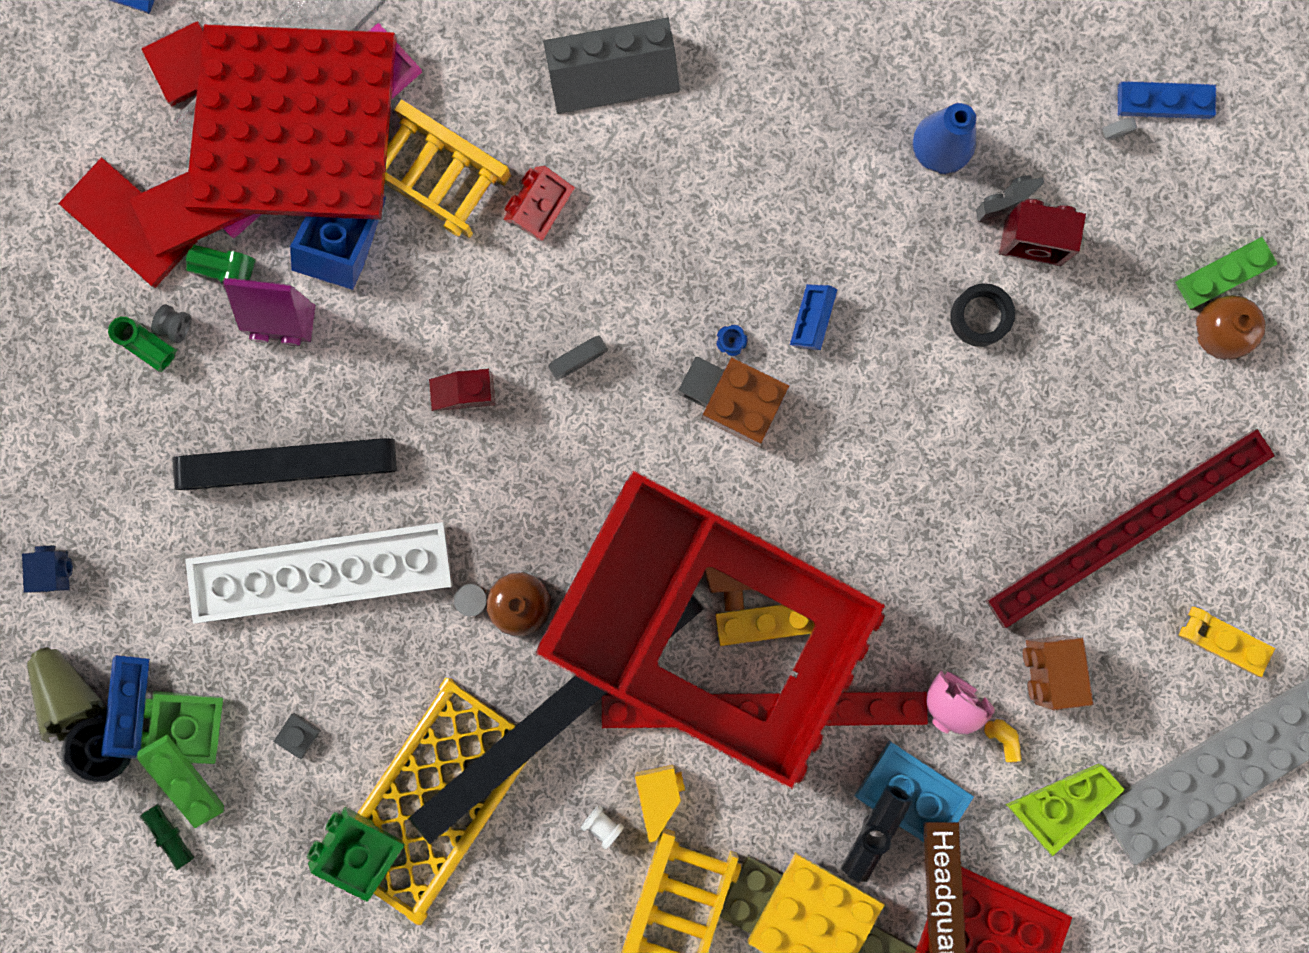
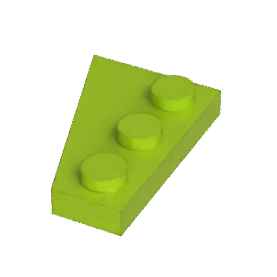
(1066, 806)

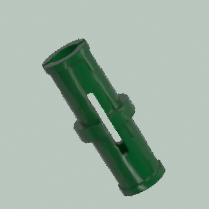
(167, 837)

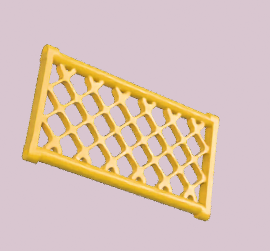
(448, 688)

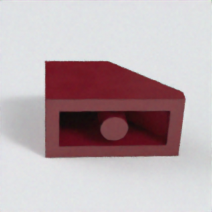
(462, 390)

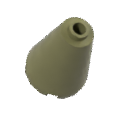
(60, 694)

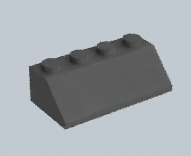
(612, 65)

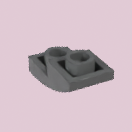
(1019, 190)

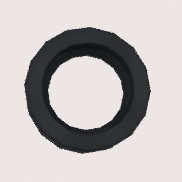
(994, 293)

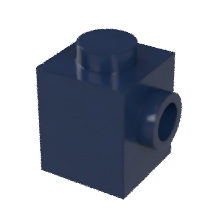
(46, 570)

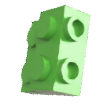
(188, 721)

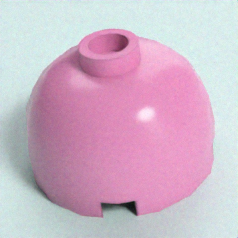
(956, 705)

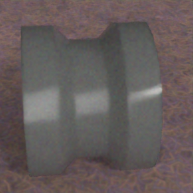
(171, 323)

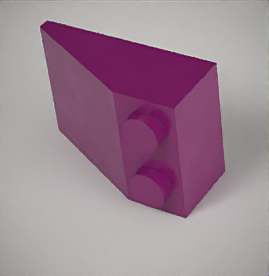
(270, 311)

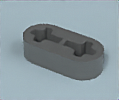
(578, 357)

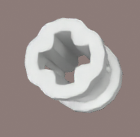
(602, 827)

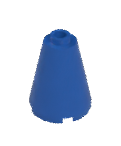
(946, 139)

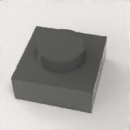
(297, 736)

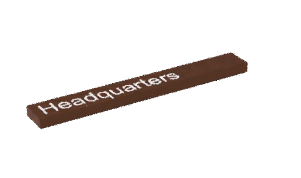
(944, 887)

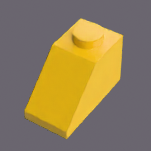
(658, 797)

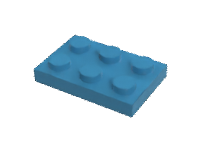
(932, 794)

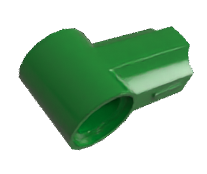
(219, 264)
(142, 343)

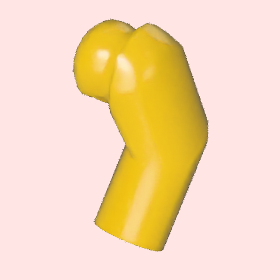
(1008, 736)

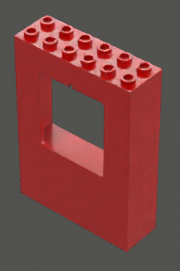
(636, 592)

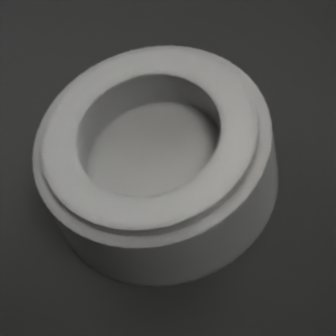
(1119, 128)
(470, 600)

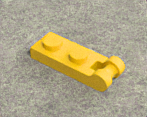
(1227, 642)

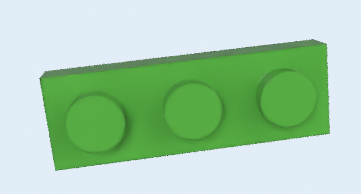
(1226, 273)
(180, 781)

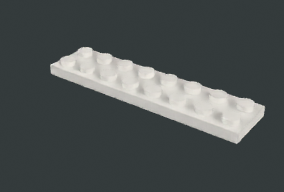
(319, 572)

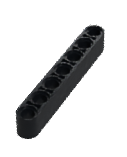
(284, 464)

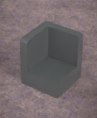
(700, 381)

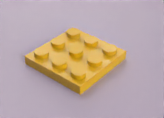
(814, 913)

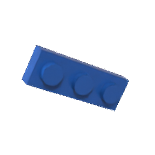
(1167, 100)
(125, 707)

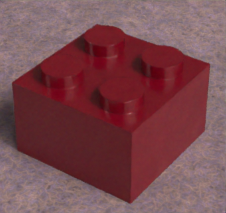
(1042, 233)

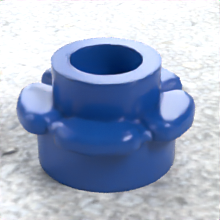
(735, 332)

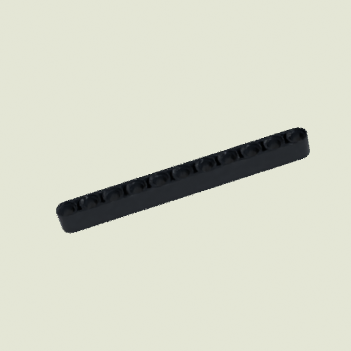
(514, 750)

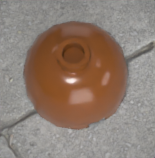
(1230, 327)
(519, 604)

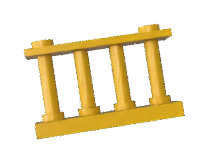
(463, 155)
(659, 882)

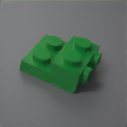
(353, 854)

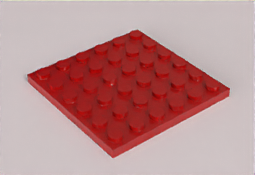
(291, 122)

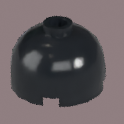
(83, 754)

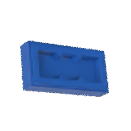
(813, 317)

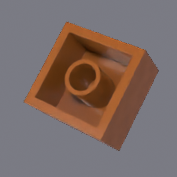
(745, 402)
(1058, 672)

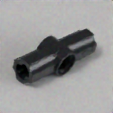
(884, 818)

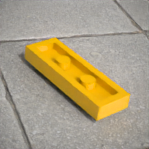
(760, 624)

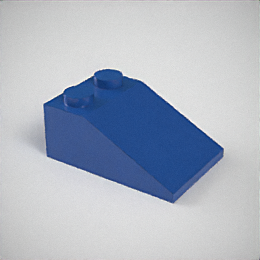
(333, 248)

